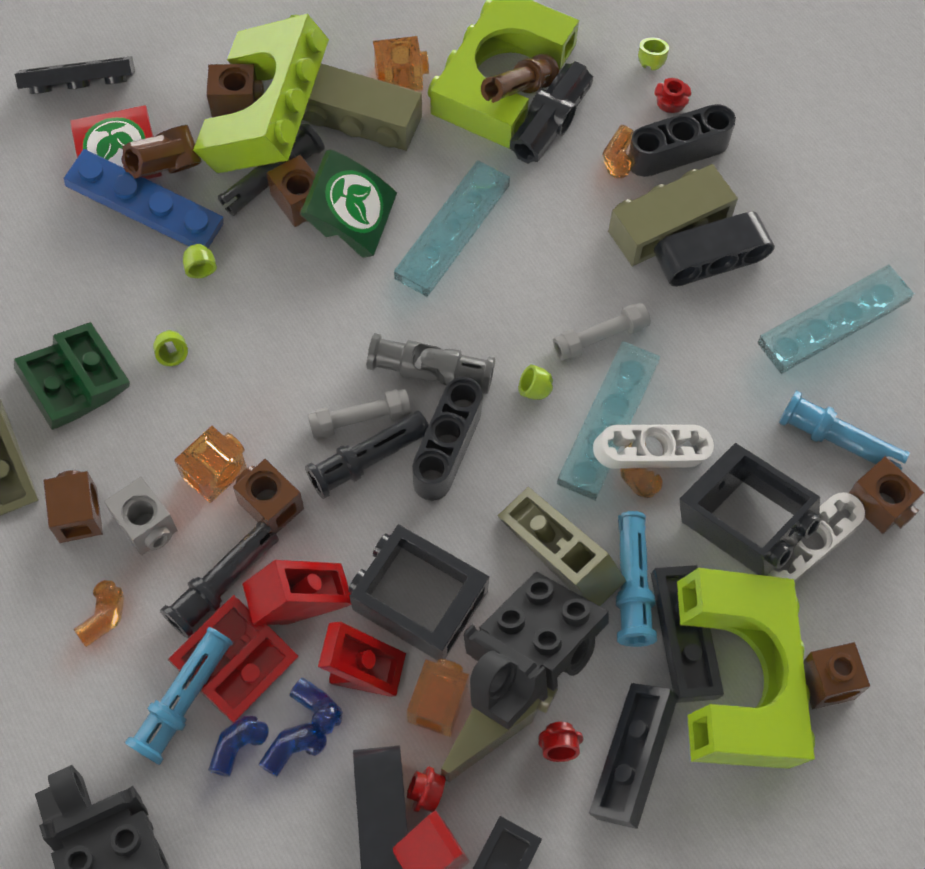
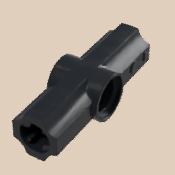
(551, 112)

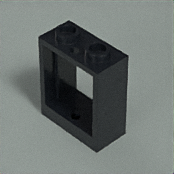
(721, 480)
(443, 638)

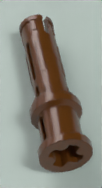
(526, 77)

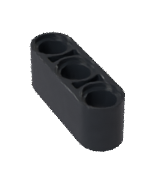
(681, 140)
(713, 248)
(452, 421)
(379, 805)

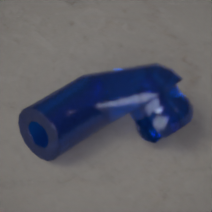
(326, 711)
(232, 739)
(289, 742)

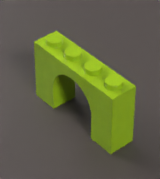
(502, 28)
(267, 129)
(765, 616)

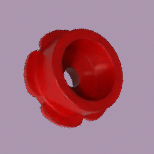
(672, 95)
(560, 742)
(426, 789)

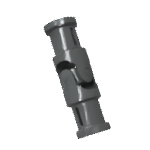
(436, 363)

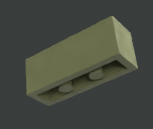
(364, 107)
(669, 209)

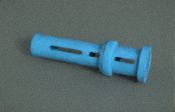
(824, 424)
(634, 597)
(212, 645)

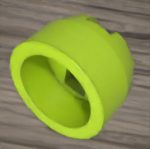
(653, 53)
(198, 261)
(161, 350)
(535, 383)

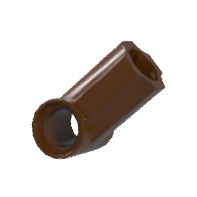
(166, 151)

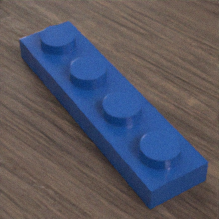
(143, 200)

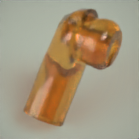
(615, 154)
(641, 480)
(106, 615)

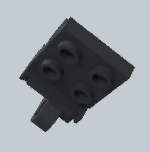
(529, 645)
(99, 834)

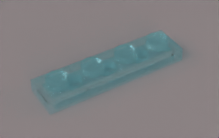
(451, 228)
(835, 318)
(613, 405)

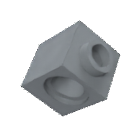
(139, 500)

